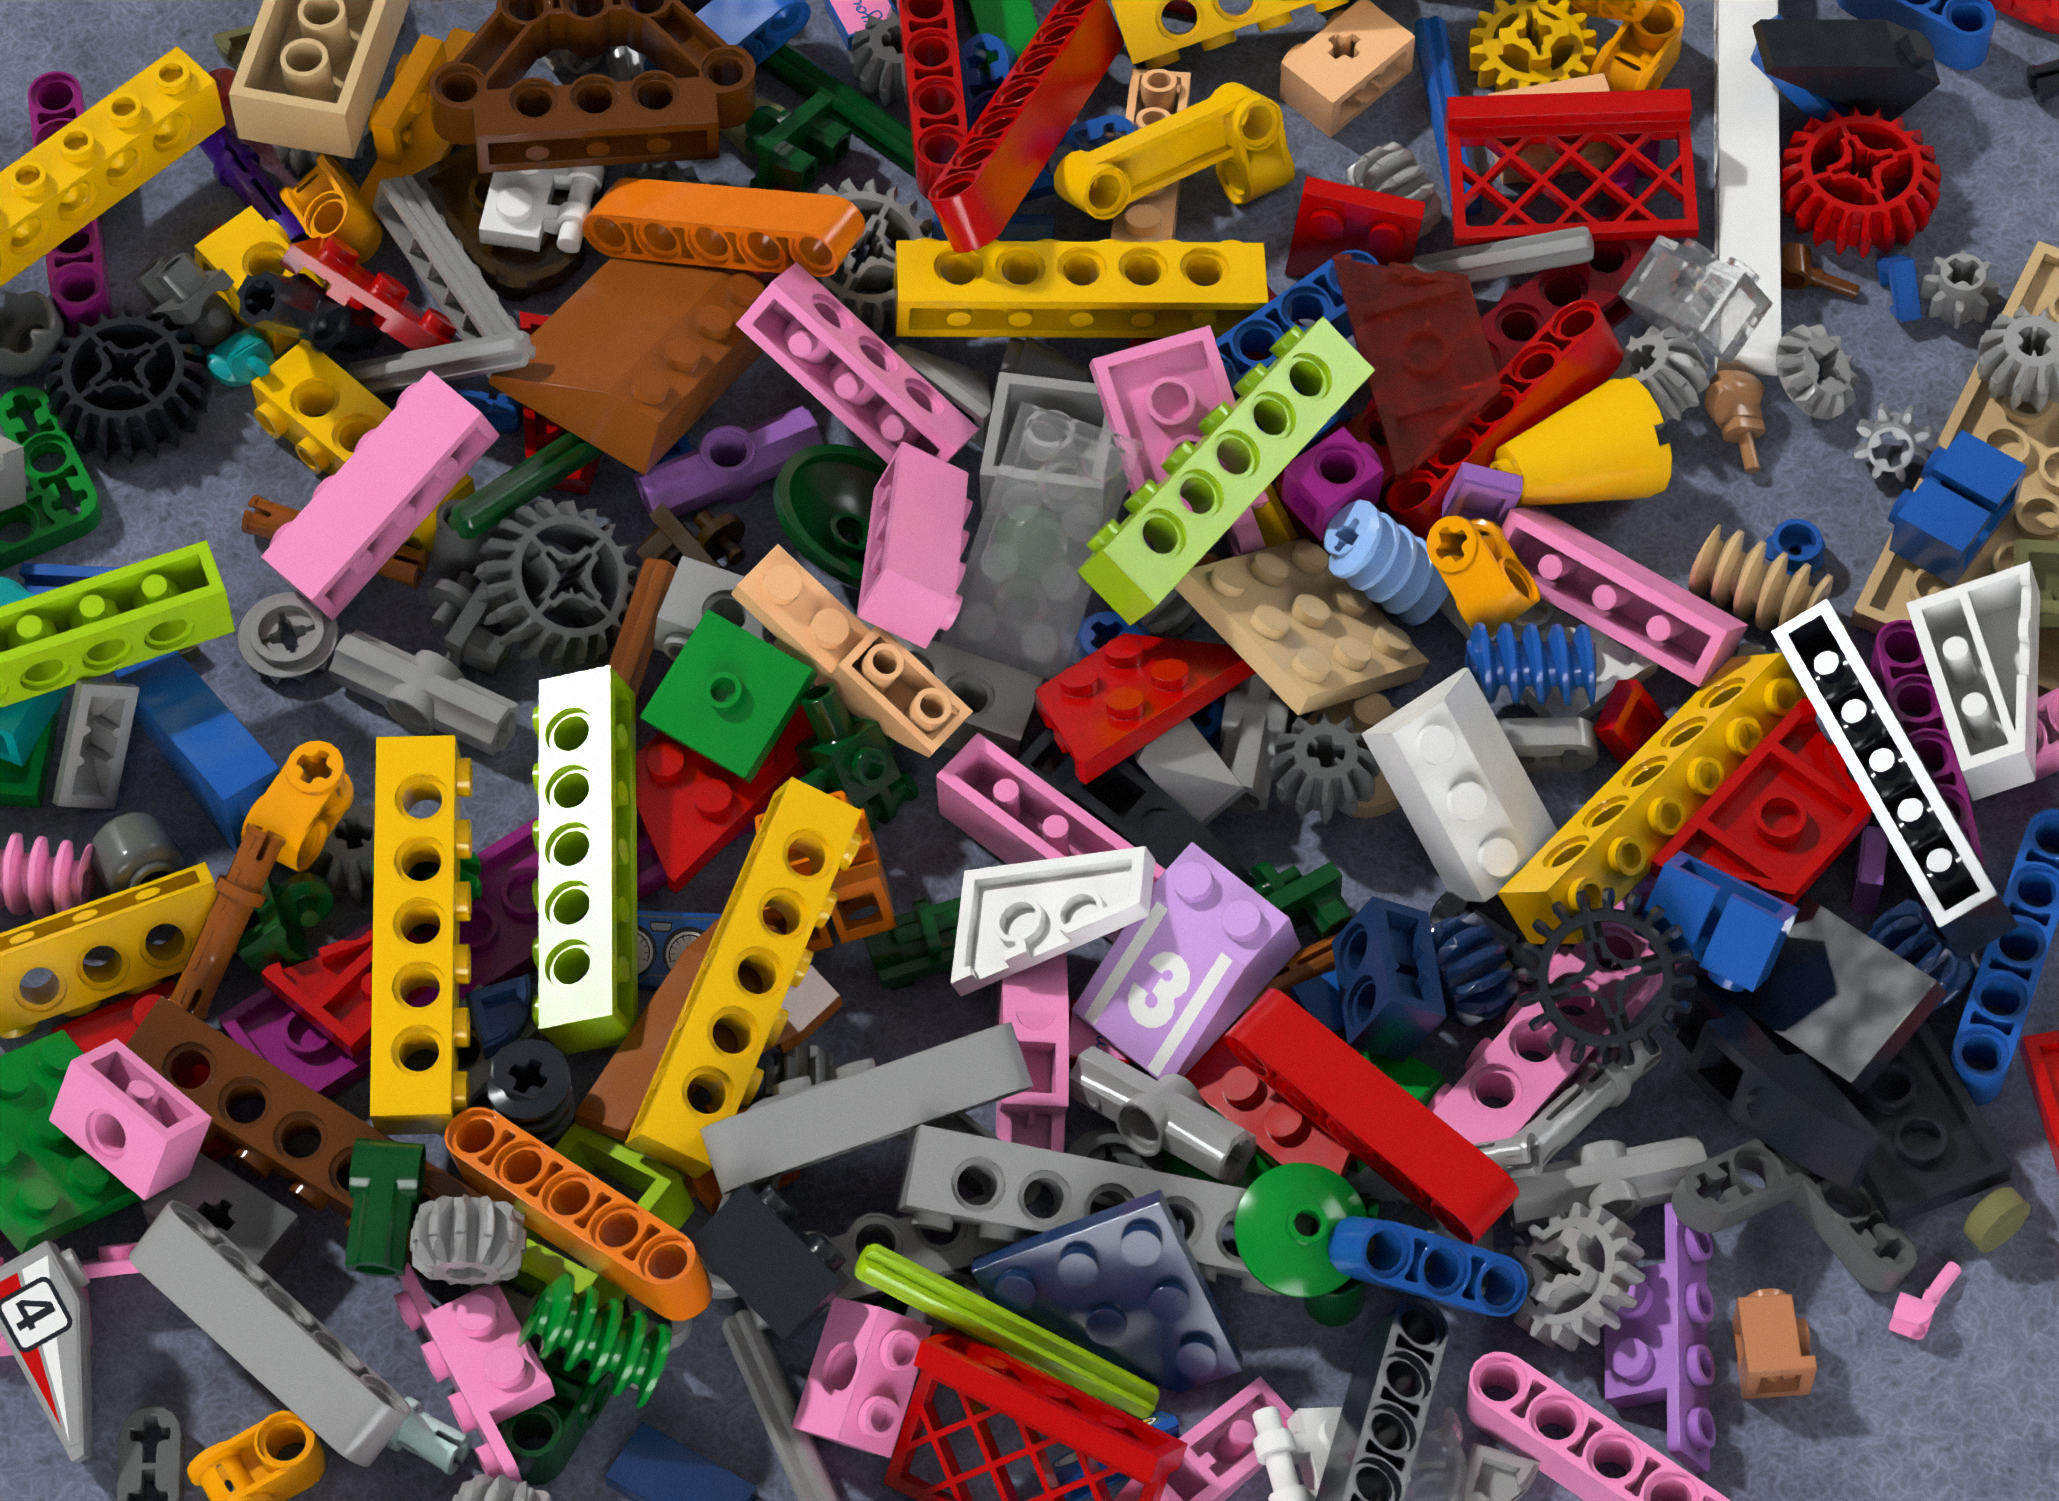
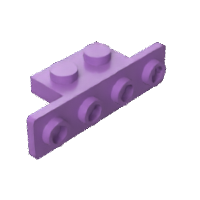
(1664, 1344)

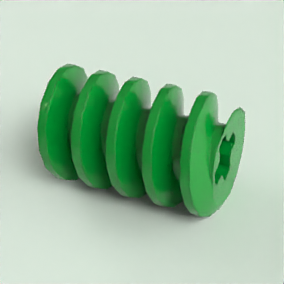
(599, 1337)

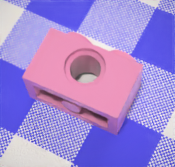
(130, 1119)
(861, 1377)

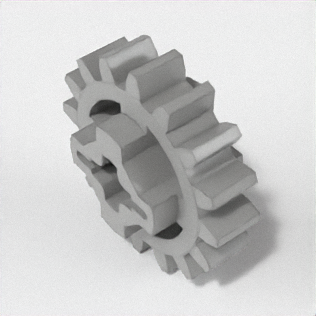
(1577, 1276)

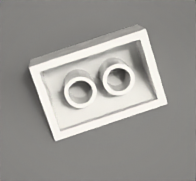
(1461, 787)

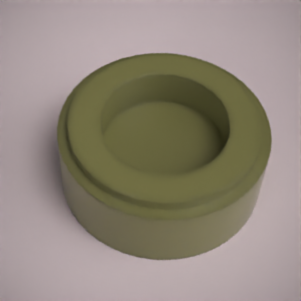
(1996, 1219)

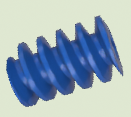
(1532, 662)

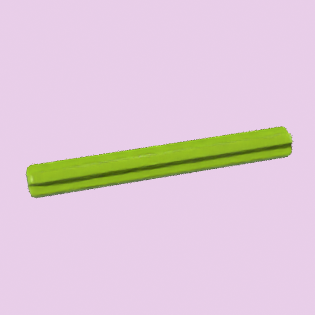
(1005, 1331)

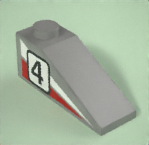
(49, 1335)

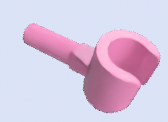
(1914, 1315)

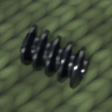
(533, 1089)

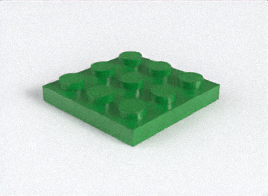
(44, 1176)

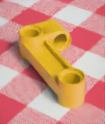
(1247, 153)

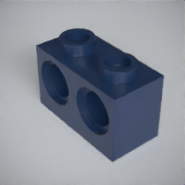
(1388, 979)

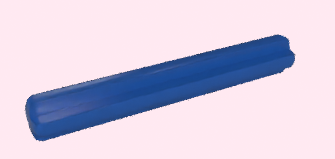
(1439, 83)

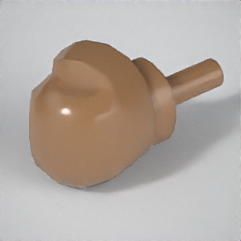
(1735, 407)

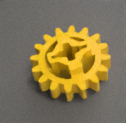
(1530, 45)

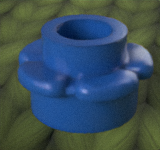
(1799, 535)

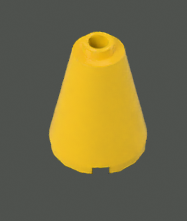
(1592, 450)

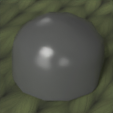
(28, 332)

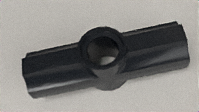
(303, 311)

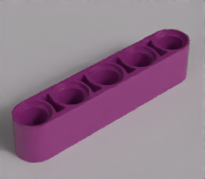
(79, 264)
(1911, 689)

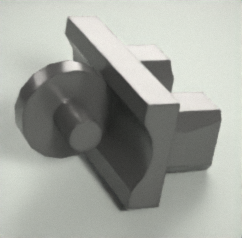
(186, 295)
(469, 638)

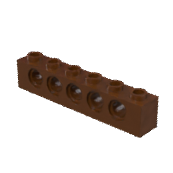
(176, 1040)

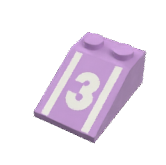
(1187, 966)

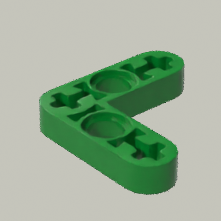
(44, 509)

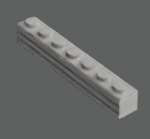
(440, 260)

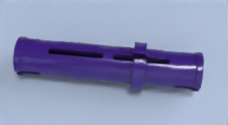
(238, 167)

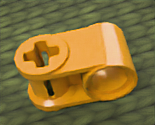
(1637, 56)
(330, 204)
(1483, 573)
(304, 804)
(252, 1464)

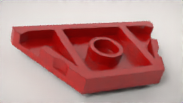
(1133, 695)
(698, 807)
(1778, 812)
(1280, 1128)

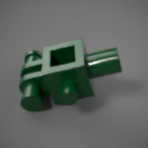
(852, 757)

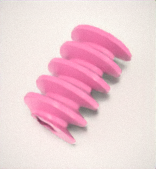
(44, 881)

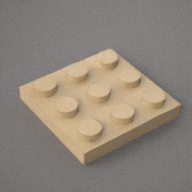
(1302, 626)

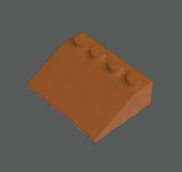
(638, 355)

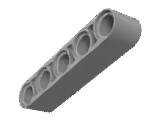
(866, 1108)
(270, 1333)

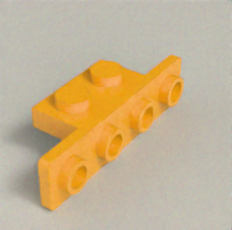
(403, 119)

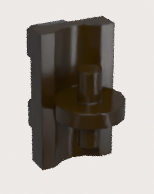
(673, 539)

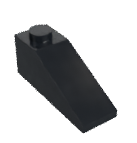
(1850, 61)

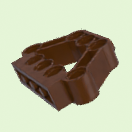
(594, 119)

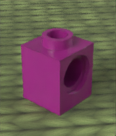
(1319, 500)

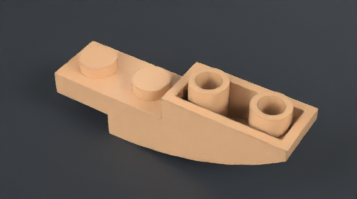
(1151, 98)
(868, 666)

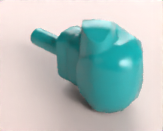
(241, 358)

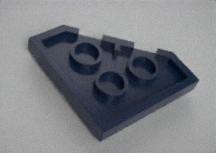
(1119, 1290)

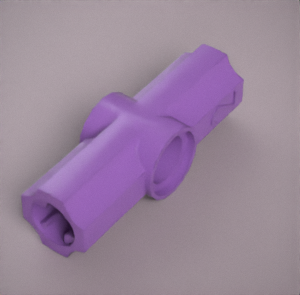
(699, 477)

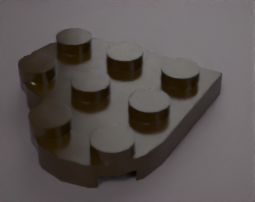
(460, 197)

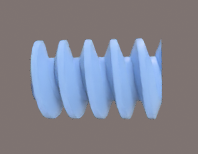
(1384, 562)

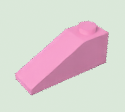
(1218, 1450)

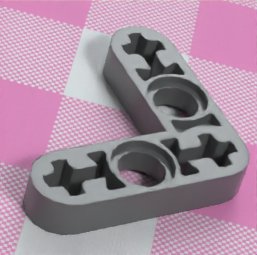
(1793, 1182)

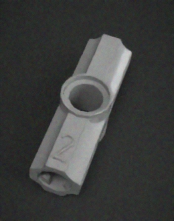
(424, 692)
(1248, 732)
(1161, 1115)
(1605, 1176)

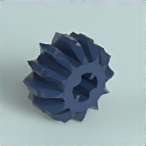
(1916, 938)
(1473, 970)

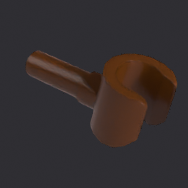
(1798, 273)

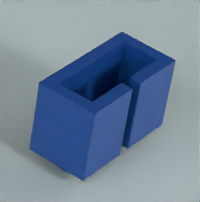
(1955, 507)
(1723, 920)

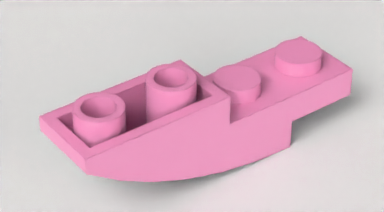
(1039, 1012)

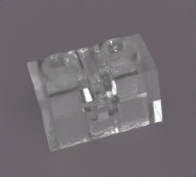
(1697, 295)

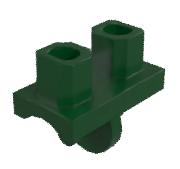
(789, 141)
(1305, 899)
(277, 928)
(917, 946)

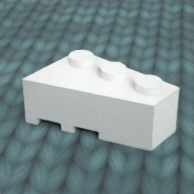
(1984, 671)

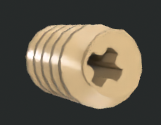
(1752, 582)

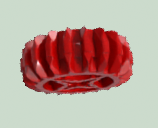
(1848, 197)

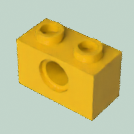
(248, 248)

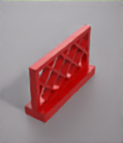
(1579, 120)
(1036, 1405)

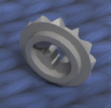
(1799, 371)
(261, 637)

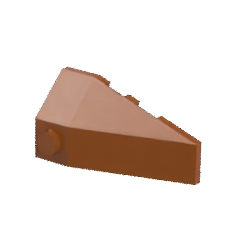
(624, 1082)

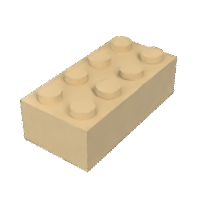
(314, 72)

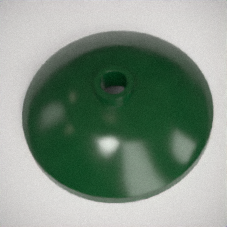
(826, 507)

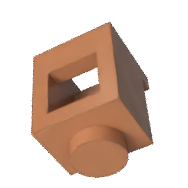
(1772, 1346)

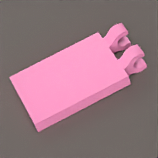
(1160, 398)

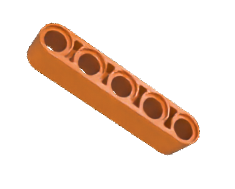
(724, 226)
(580, 1214)

